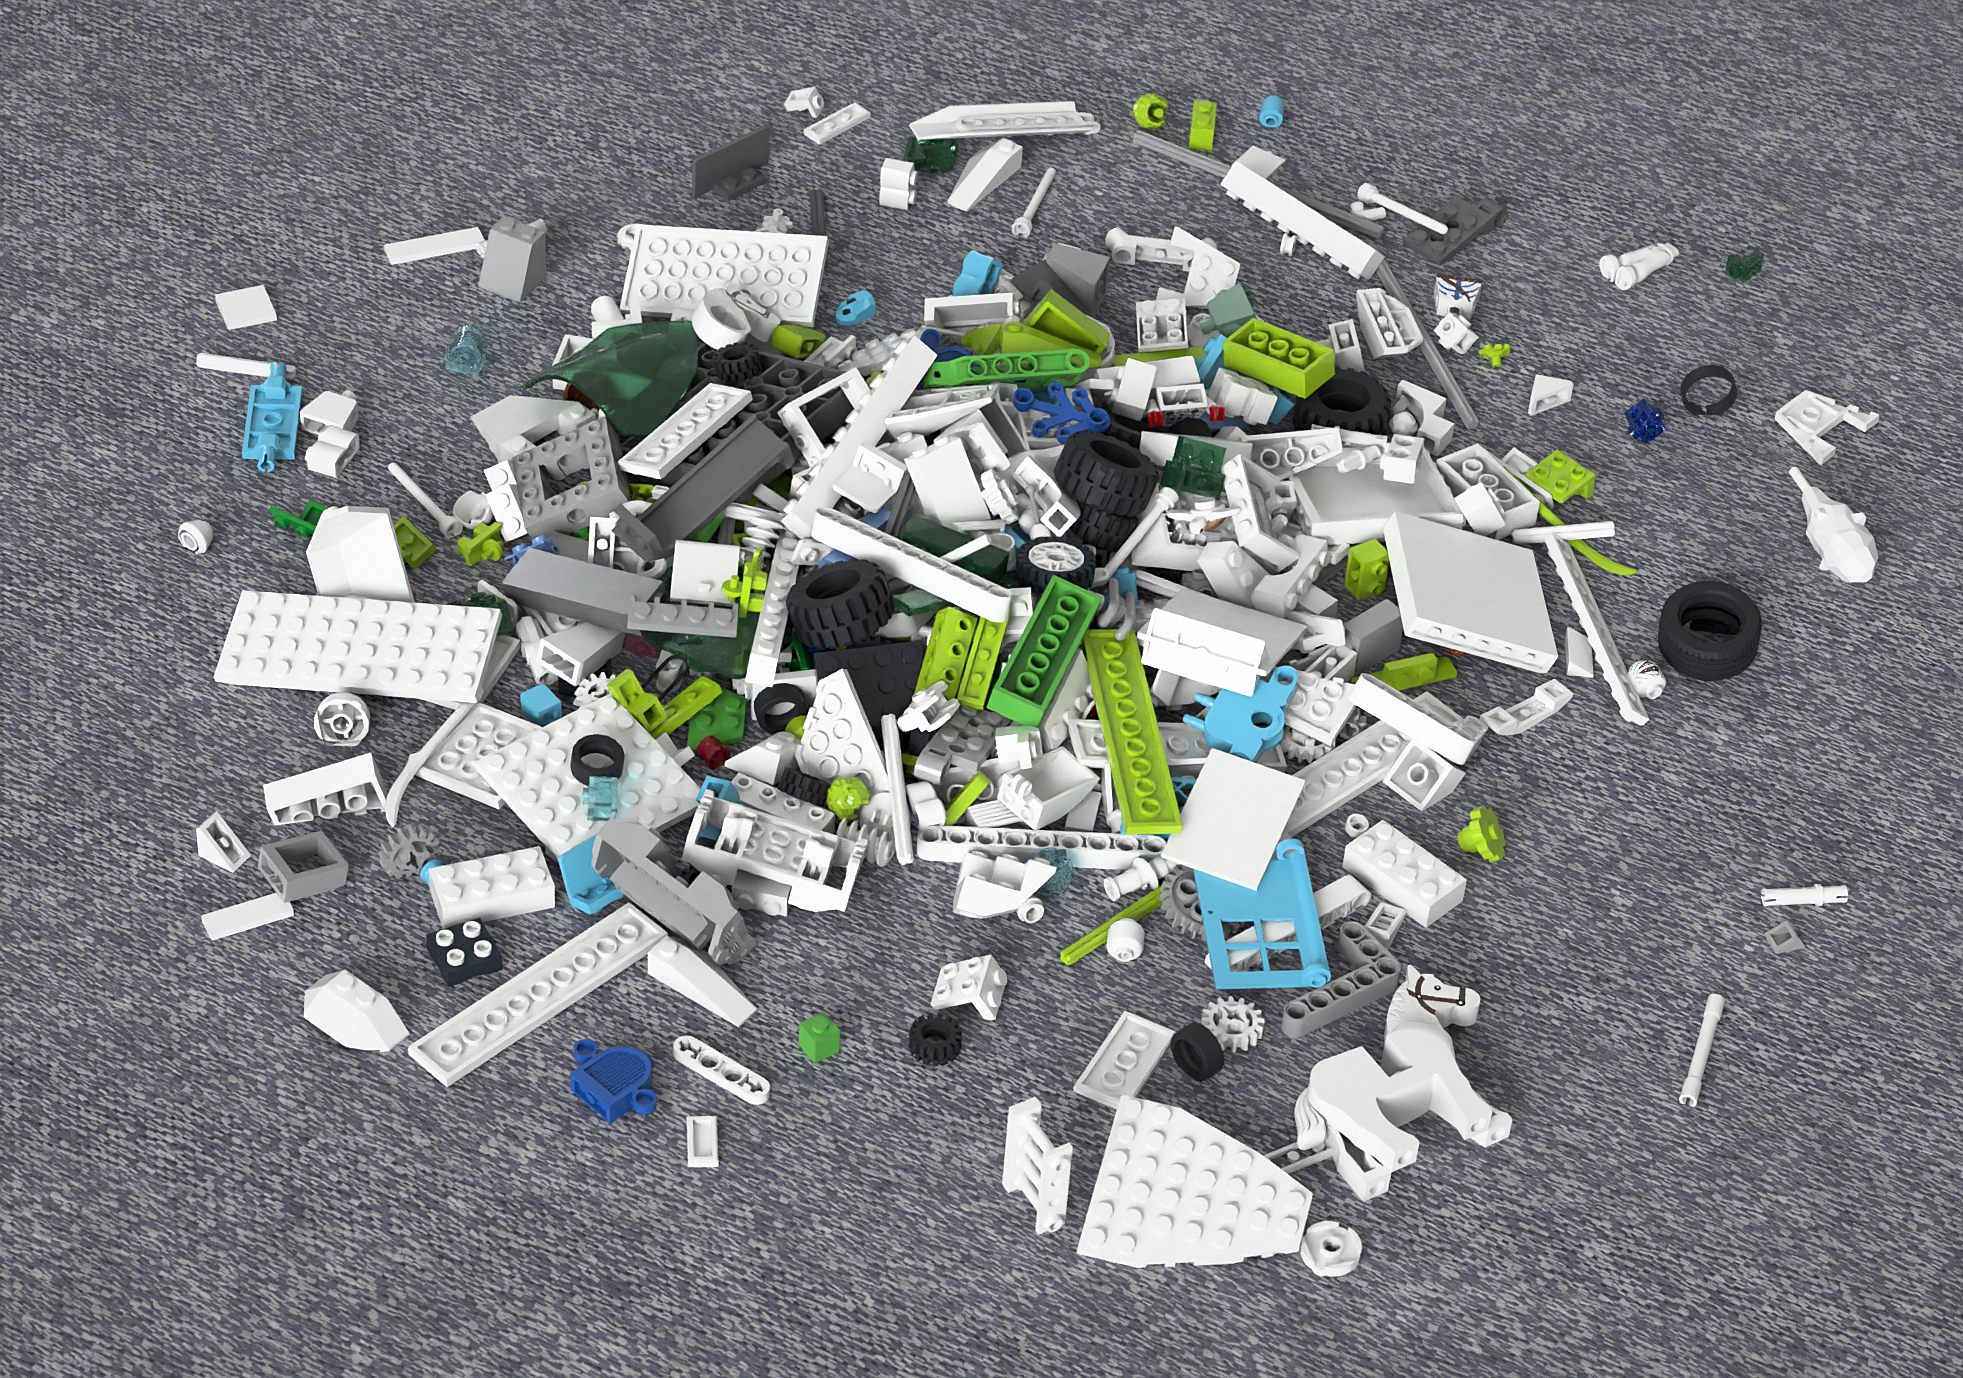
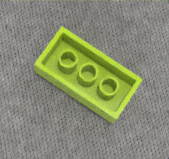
(1279, 358)

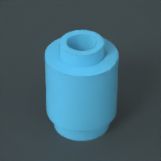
(1272, 111)

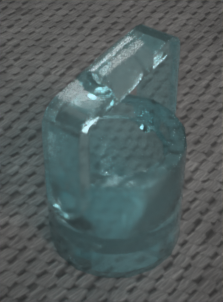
(466, 351)

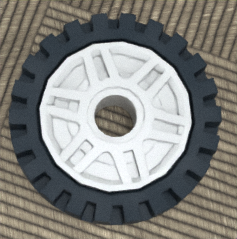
(1044, 558)

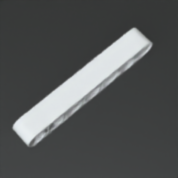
(1331, 902)

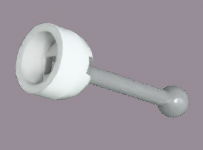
(1038, 529)

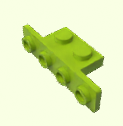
(1415, 671)

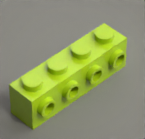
(947, 651)

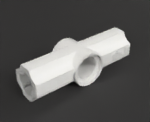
(530, 635)

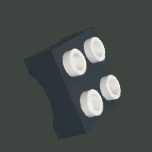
(464, 951)

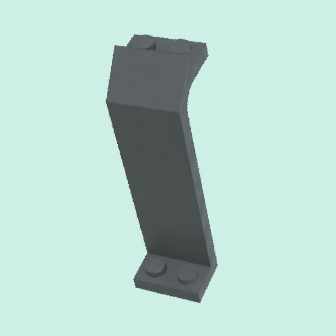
(703, 491)

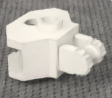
(928, 709)

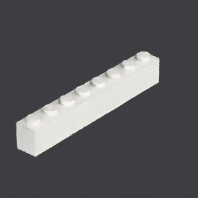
(1303, 221)

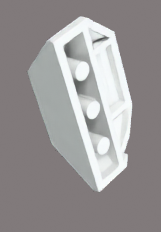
(1386, 324)
(607, 548)
(353, 1013)

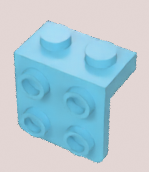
(1212, 360)
(582, 883)

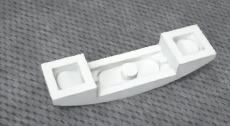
(1520, 717)

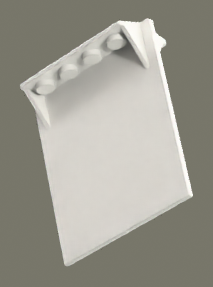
(1216, 641)

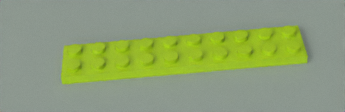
(1131, 734)

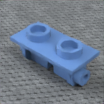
(540, 543)

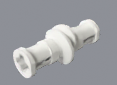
(1139, 876)

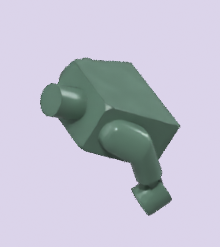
(1229, 311)

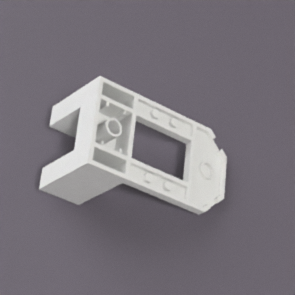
(941, 479)

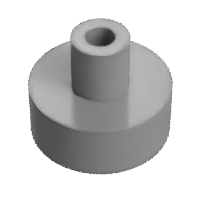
(1399, 405)

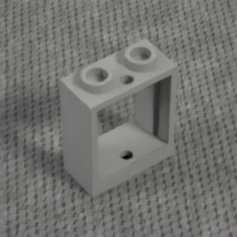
(308, 883)

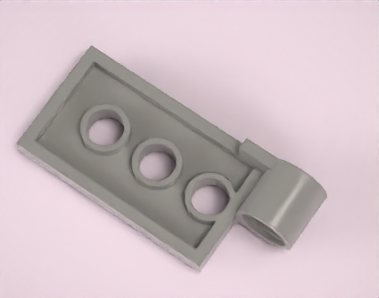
(961, 741)

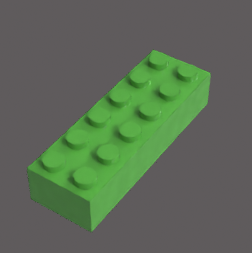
(1044, 652)

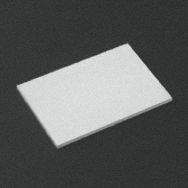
(1234, 819)

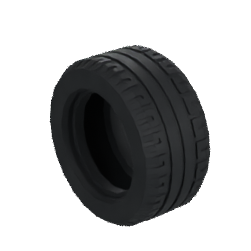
(1715, 602)

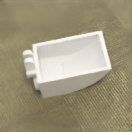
(1047, 789)

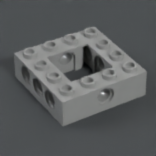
(586, 447)

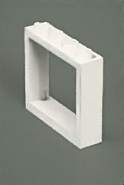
(798, 426)

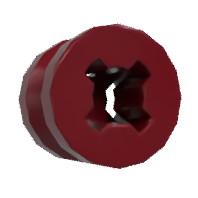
(712, 752)

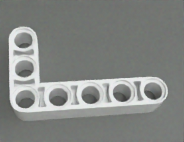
(1418, 721)

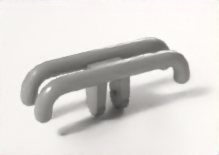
(1116, 608)

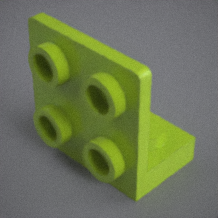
(1562, 477)

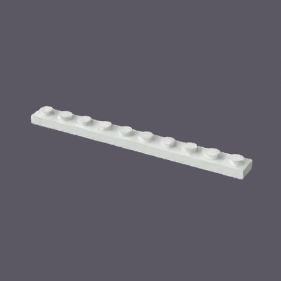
(1596, 629)

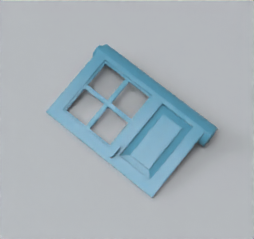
(1281, 896)

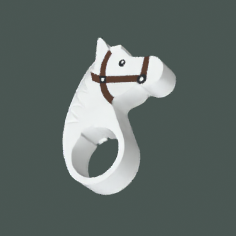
(731, 315)

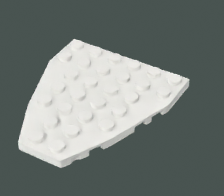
(1187, 1194)

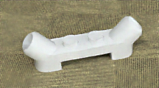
(1127, 248)

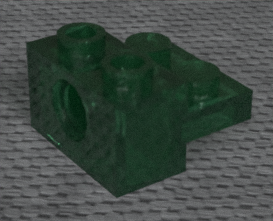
(934, 153)
(1199, 481)

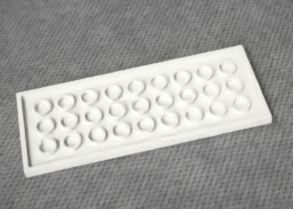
(359, 646)

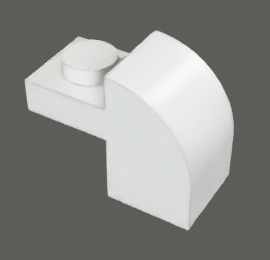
(1018, 743)

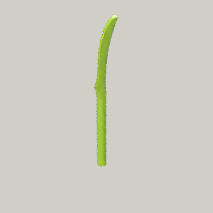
(1579, 544)

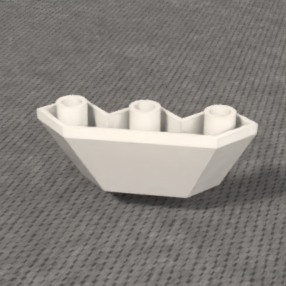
(997, 886)

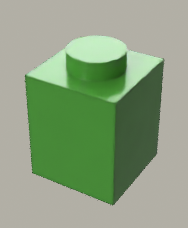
(819, 1037)

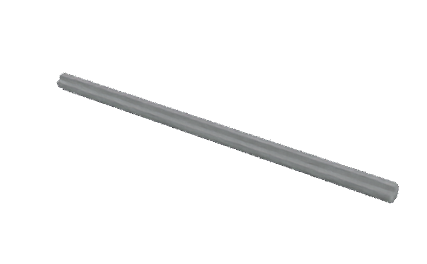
(1221, 169)
(1429, 349)

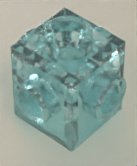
(1064, 869)

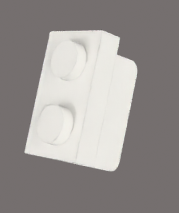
(871, 478)
(974, 981)

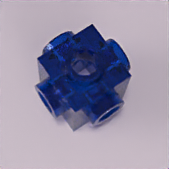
(1645, 421)

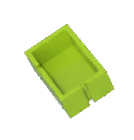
(1066, 322)

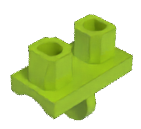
(485, 544)
(751, 580)

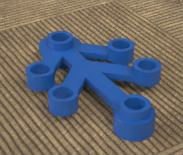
(1092, 419)

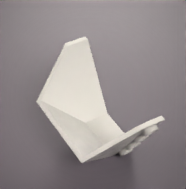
(358, 555)

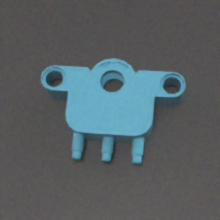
(1232, 716)

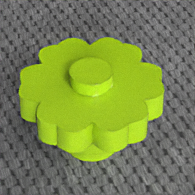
(1483, 835)

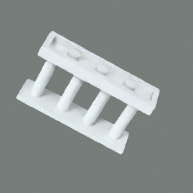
(1021, 1161)

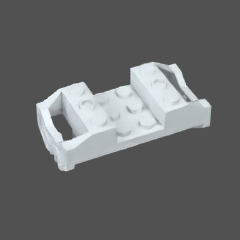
(774, 850)

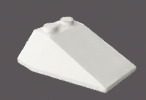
(937, 407)

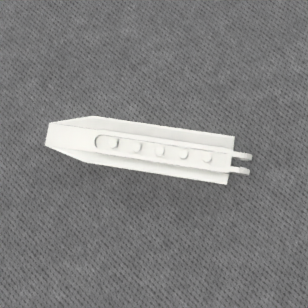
(1005, 120)

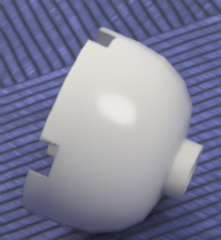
(340, 714)

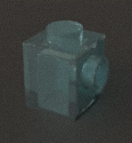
(601, 798)

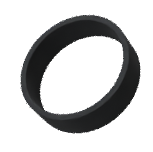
(1704, 372)

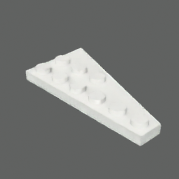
(1318, 706)

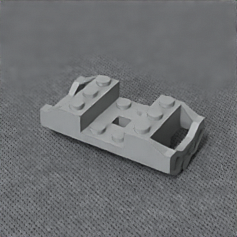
(649, 877)

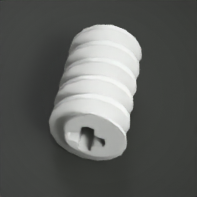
(760, 537)
(878, 847)

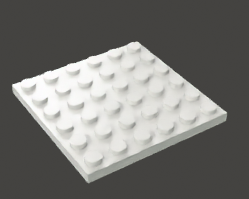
(540, 787)

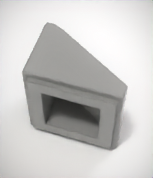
(1783, 938)

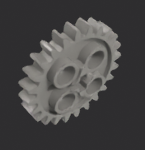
(1182, 904)

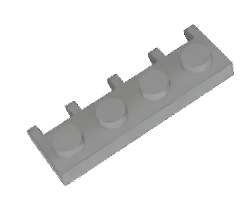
(682, 618)

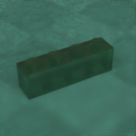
(939, 540)

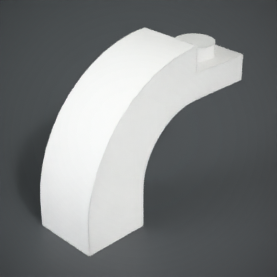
(1058, 506)

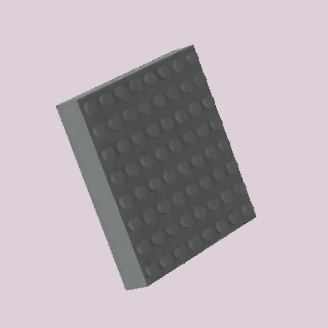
(772, 389)

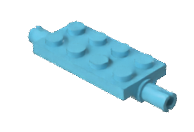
(272, 419)

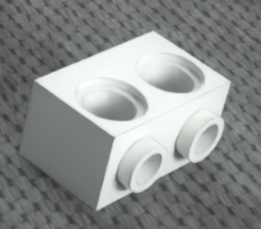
(1402, 458)

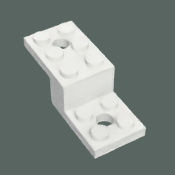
(980, 442)

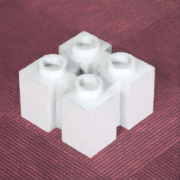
(1242, 397)

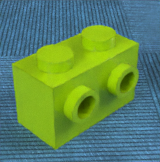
(1367, 569)

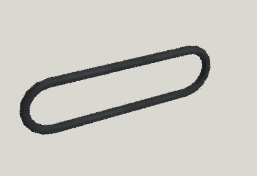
(675, 681)

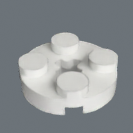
(1330, 1263)

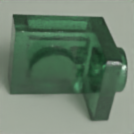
(1744, 268)

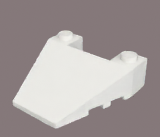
(520, 421)

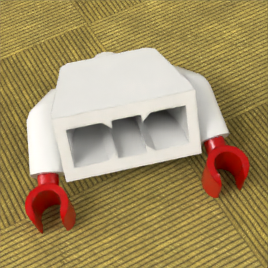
(1180, 403)

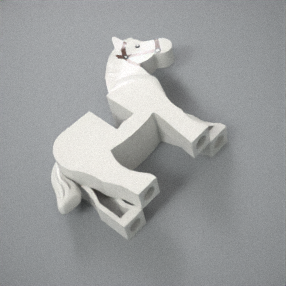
(1415, 1076)

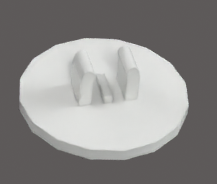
(879, 815)

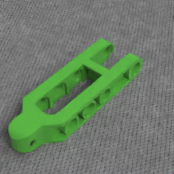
(1041, 370)

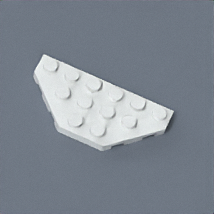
(840, 739)

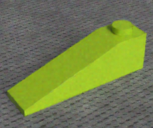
(1021, 338)

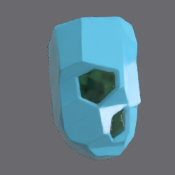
(856, 308)

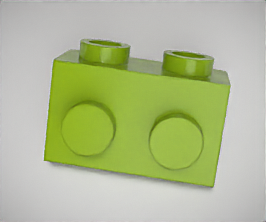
(412, 543)

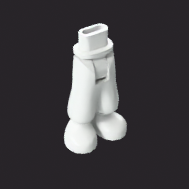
(1637, 264)

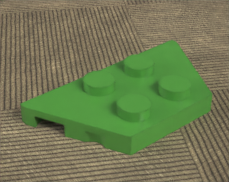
(720, 718)

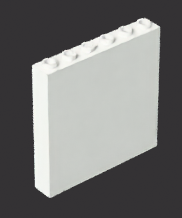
(1360, 502)
(1469, 593)

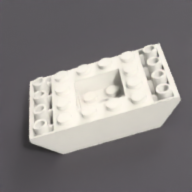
(1173, 545)

